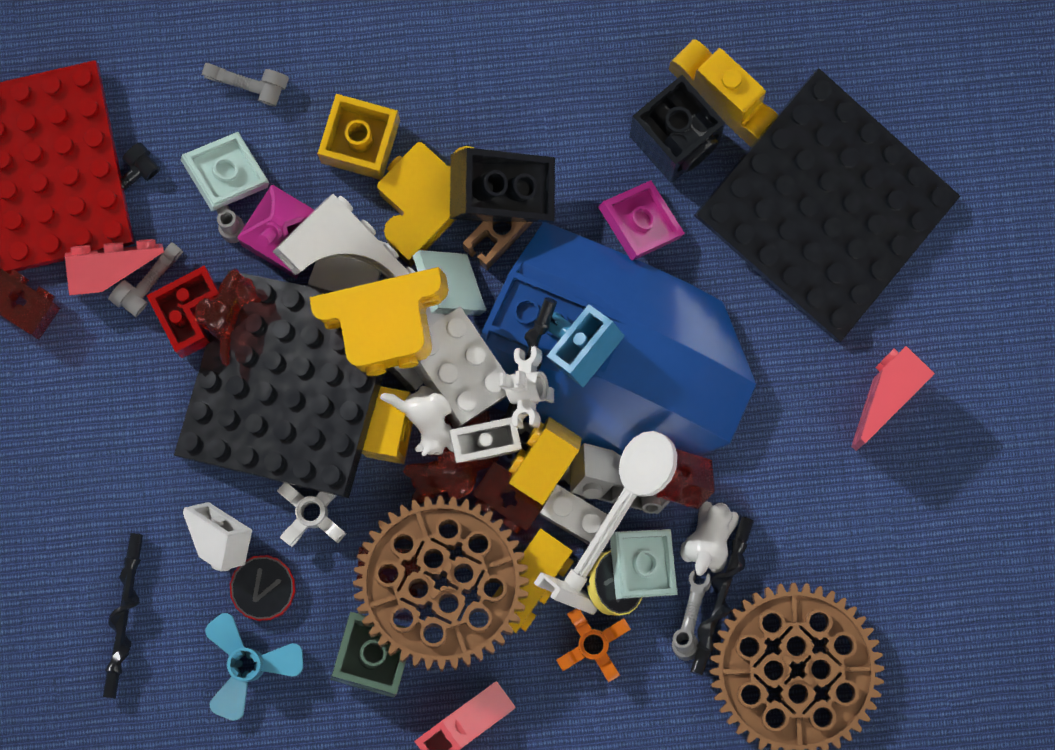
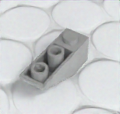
(596, 476)

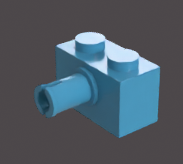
(583, 344)

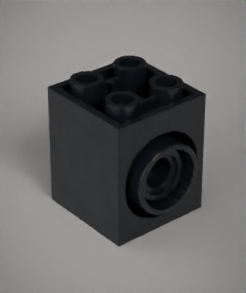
(677, 129)

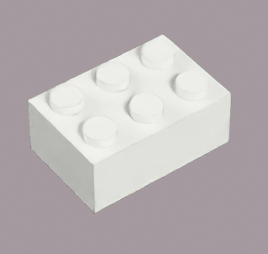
(461, 368)

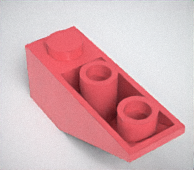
(101, 269)
(468, 720)

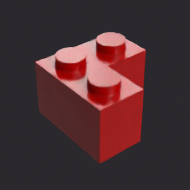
(176, 309)

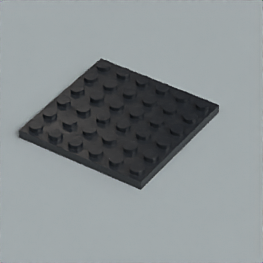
(827, 205)
(285, 400)

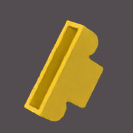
(726, 89)
(421, 193)

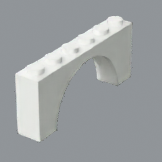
(337, 232)

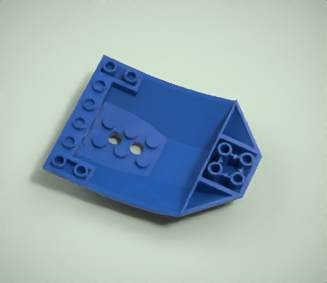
(669, 374)

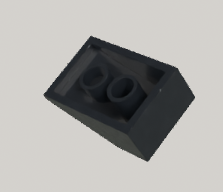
(501, 186)

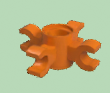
(607, 636)

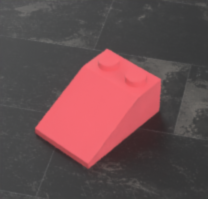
(898, 380)

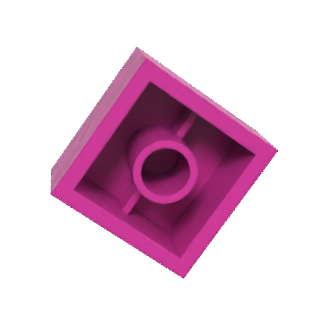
(271, 224)

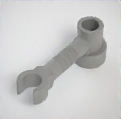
(268, 87)
(229, 224)
(132, 297)
(697, 592)

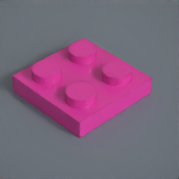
(641, 220)

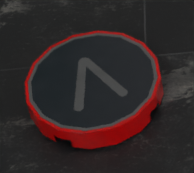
(262, 588)

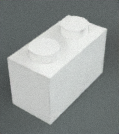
(573, 514)

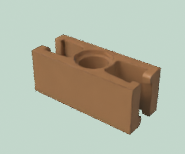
(501, 242)

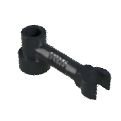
(140, 163)

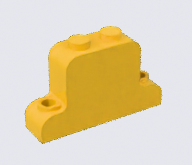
(384, 320)

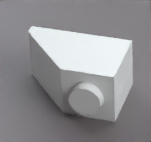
(485, 440)
(217, 536)

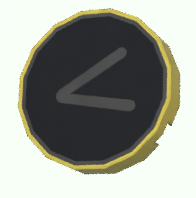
(603, 589)

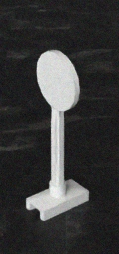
(644, 471)

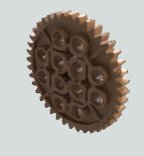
(422, 528)
(794, 611)

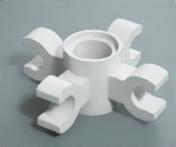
(527, 387)
(300, 525)

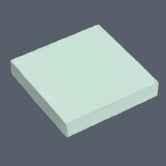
(224, 171)
(460, 279)
(643, 564)

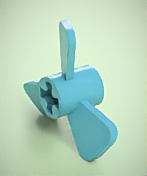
(231, 698)

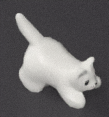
(427, 412)
(709, 541)

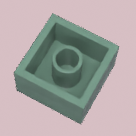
(364, 663)

